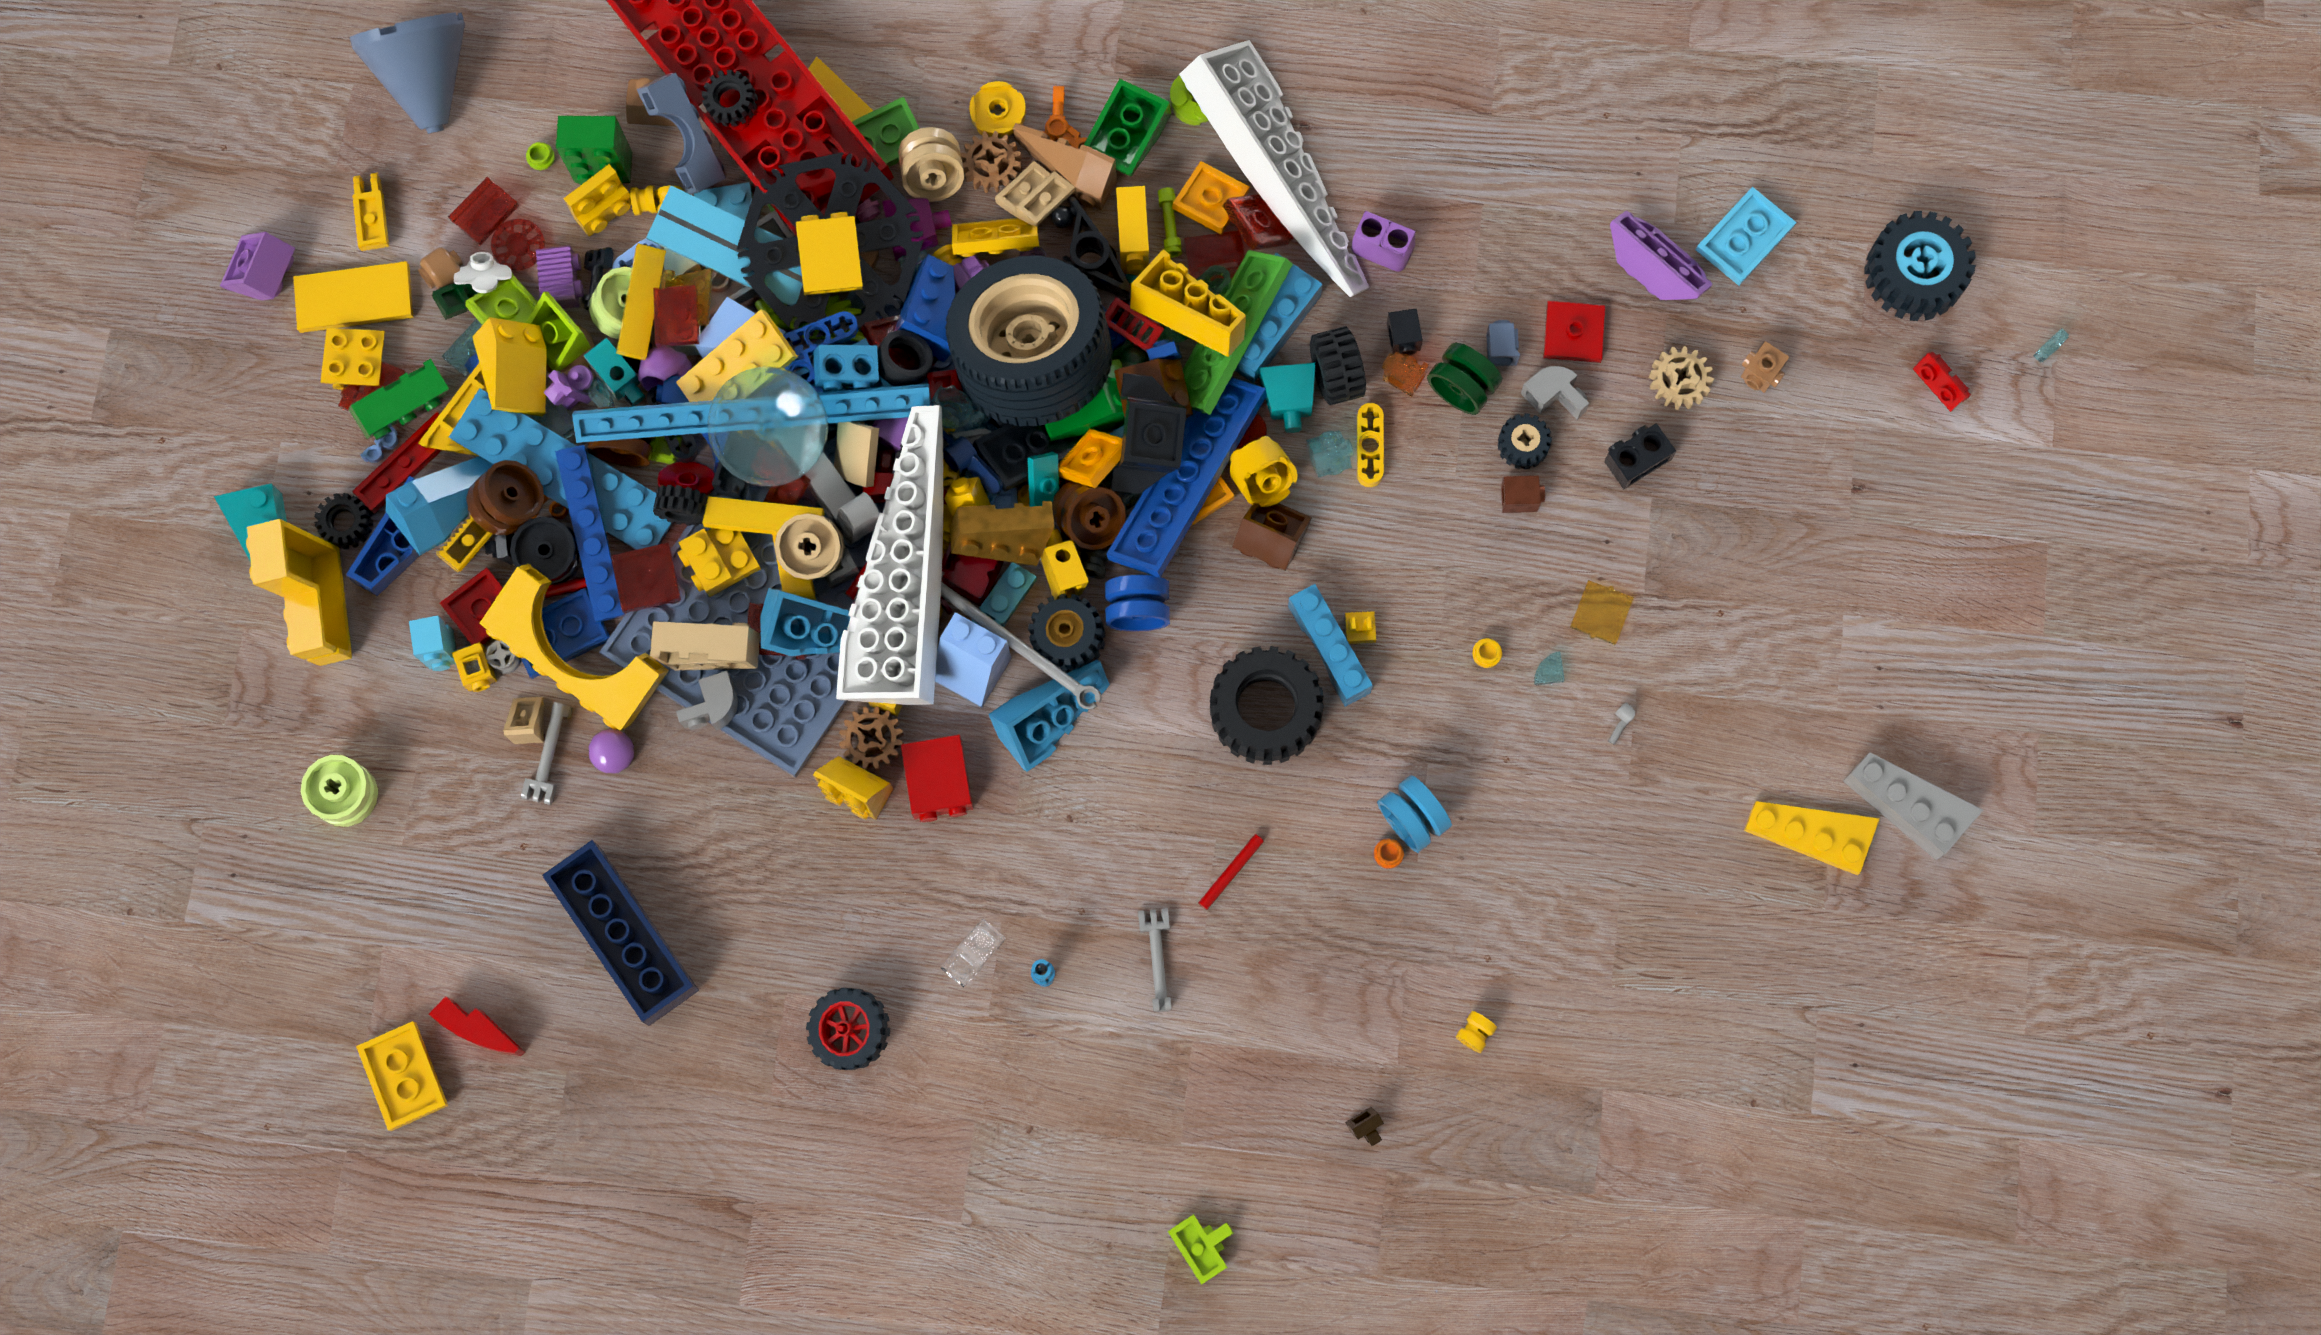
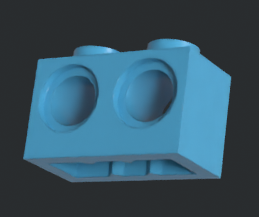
(844, 359)

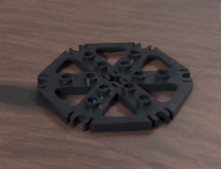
(871, 237)

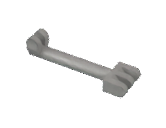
(540, 783)
(1161, 1002)

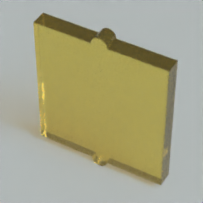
(1601, 612)

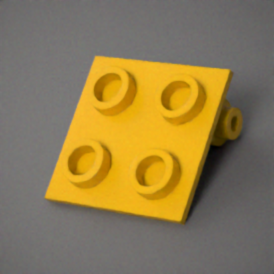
(352, 357)

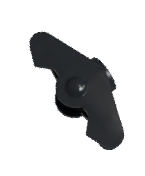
(1092, 242)

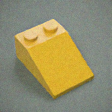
(513, 365)

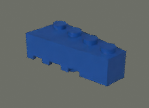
(382, 557)

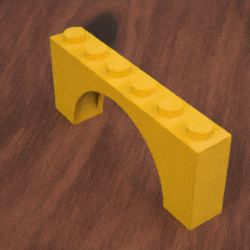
(518, 622)

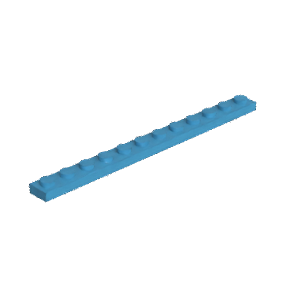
(693, 416)

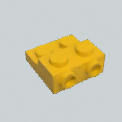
(598, 201)
(717, 559)

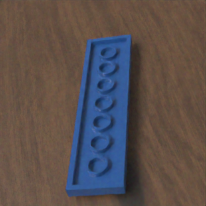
(1173, 502)

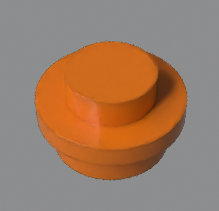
(1388, 853)

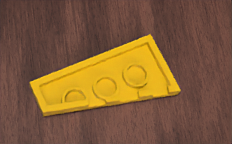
(1820, 834)

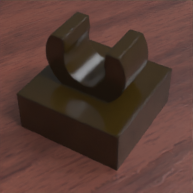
(1365, 1125)

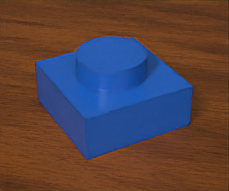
(1164, 350)

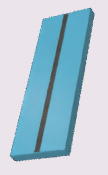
(712, 239)

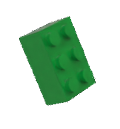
(591, 144)

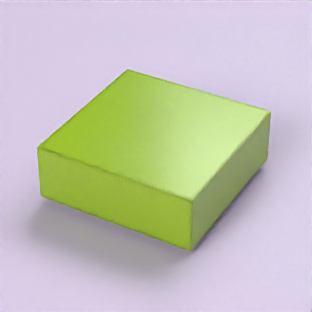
(661, 451)

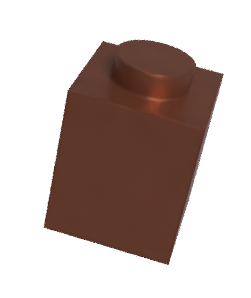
(1521, 494)

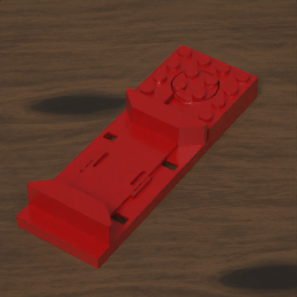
(793, 111)

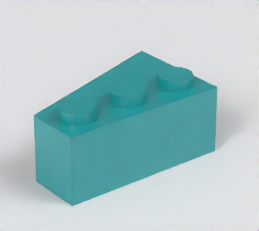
(251, 508)

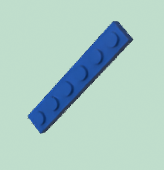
(589, 532)

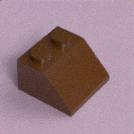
(1166, 373)
(1271, 534)

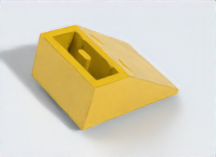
(854, 786)

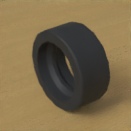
(915, 346)

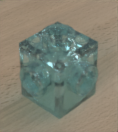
(1330, 453)

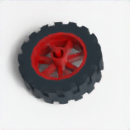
(822, 1017)

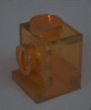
(1404, 372)

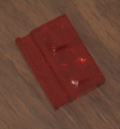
(483, 211)
(676, 316)

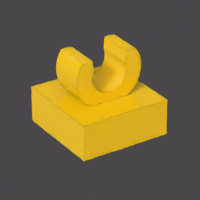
(1360, 627)

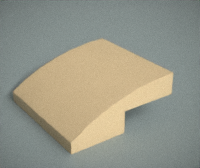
(1034, 194)
(856, 452)

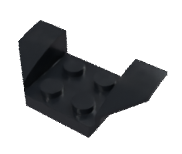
(1150, 435)

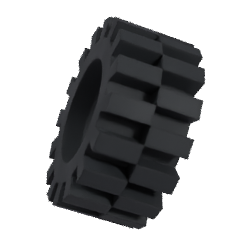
(723, 84)
(340, 504)
(680, 505)

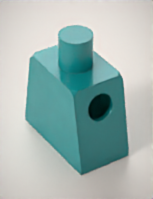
(1289, 393)

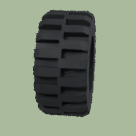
(1277, 668)

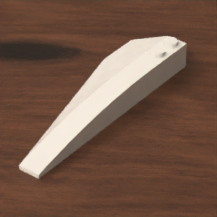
(1256, 129)
(895, 619)

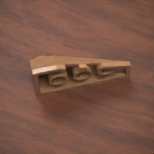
(1085, 168)

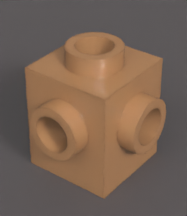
(1764, 367)

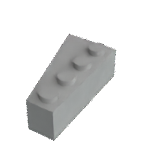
(1912, 804)

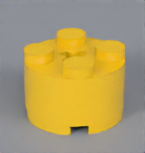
(1262, 472)

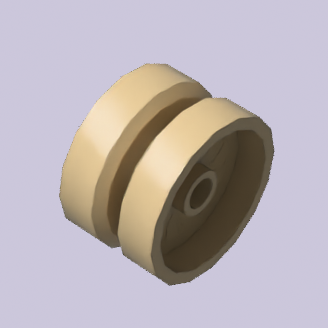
(931, 164)
(792, 541)

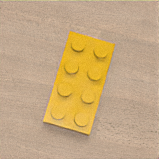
(750, 346)

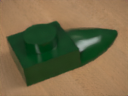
(452, 299)

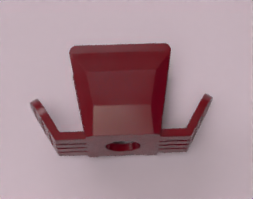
(969, 576)

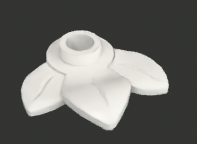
(482, 273)

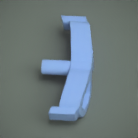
(374, 453)

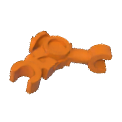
(1057, 125)

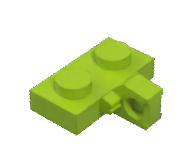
(1201, 1246)

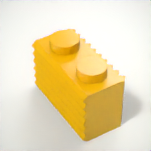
(463, 544)

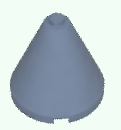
(416, 64)

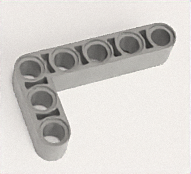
(851, 514)

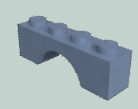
(698, 165)

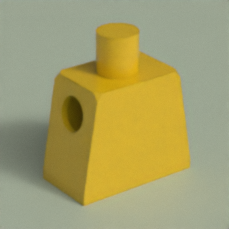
(1067, 575)

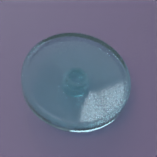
(767, 426)

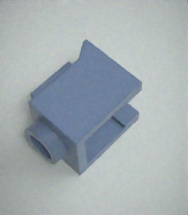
(1502, 343)

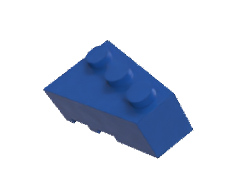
(929, 303)

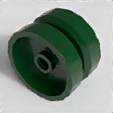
(1464, 378)

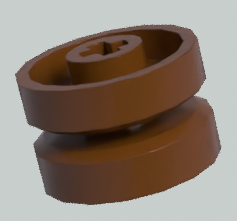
(623, 452)
(505, 497)
(1088, 514)

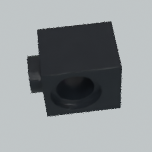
(1404, 332)

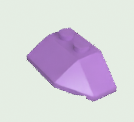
(1656, 260)

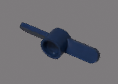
(962, 455)

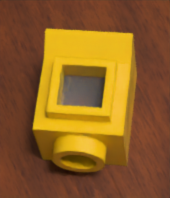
(474, 668)

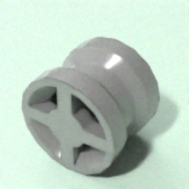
(499, 651)

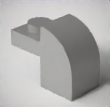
(1552, 385)
(718, 707)

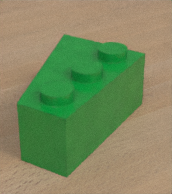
(399, 401)

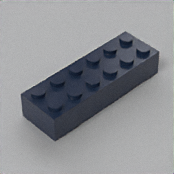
(620, 933)

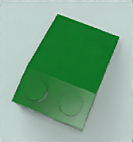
(1129, 125)
(1100, 414)

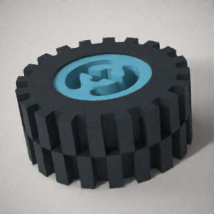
(1898, 277)

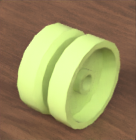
(609, 301)
(334, 774)

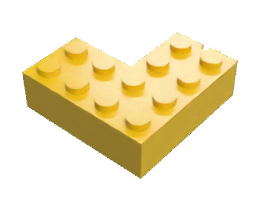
(311, 581)

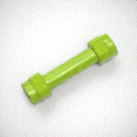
(1172, 243)

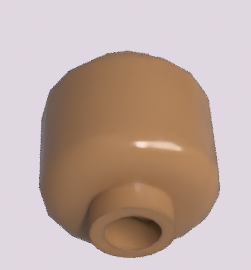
(439, 267)

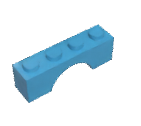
(1335, 651)

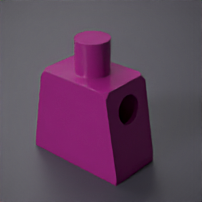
(928, 223)

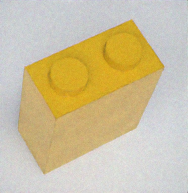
(1132, 229)
(829, 254)

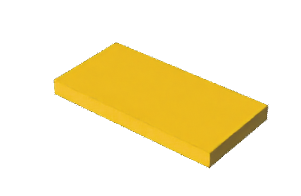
(353, 297)

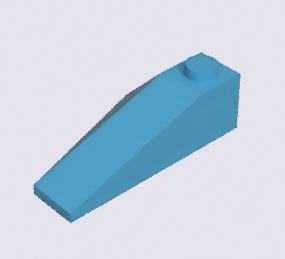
(434, 504)

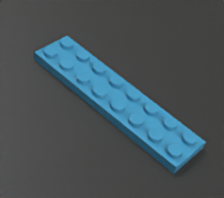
(516, 437)

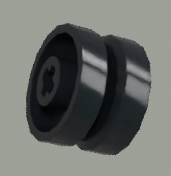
(532, 540)

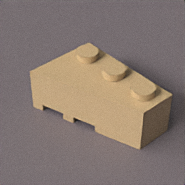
(705, 646)

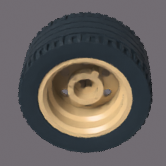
(1036, 369)

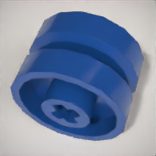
(1137, 603)

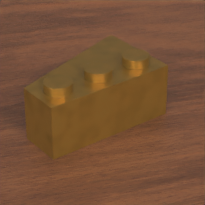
(1004, 533)

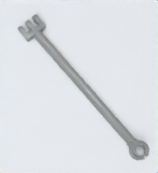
(1022, 648)

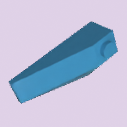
(800, 625)
(1040, 717)

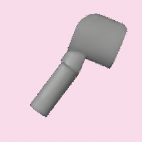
(1626, 714)

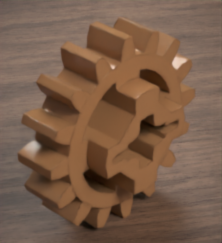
(1004, 158)
(877, 728)

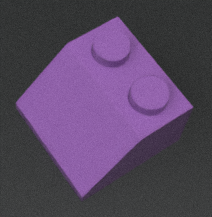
(258, 266)

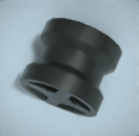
(1094, 563)

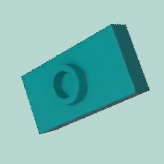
(1042, 478)

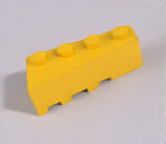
(1187, 305)

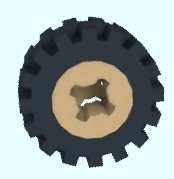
(1524, 452)

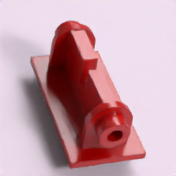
(1936, 376)

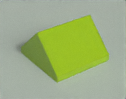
(560, 333)

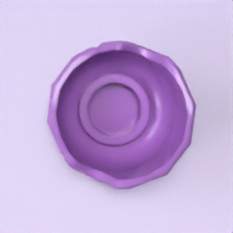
(611, 751)

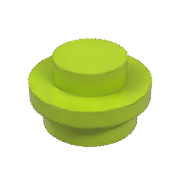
(540, 156)

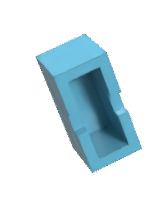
(433, 642)

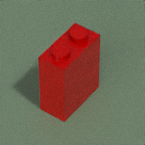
(937, 778)

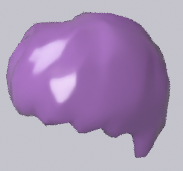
(661, 365)

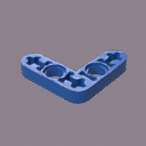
(803, 355)

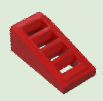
(1112, 310)

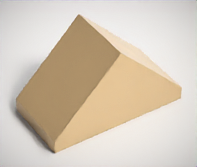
(525, 721)

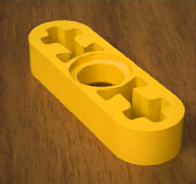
(1362, 424)

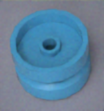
(1414, 813)

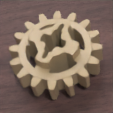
(1691, 384)

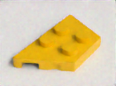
(438, 434)

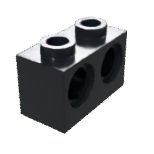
(1643, 460)

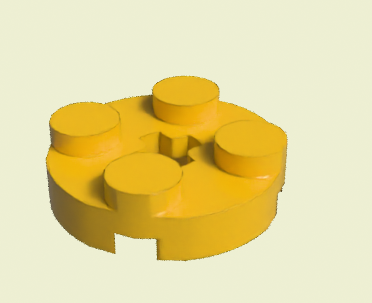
(986, 99)

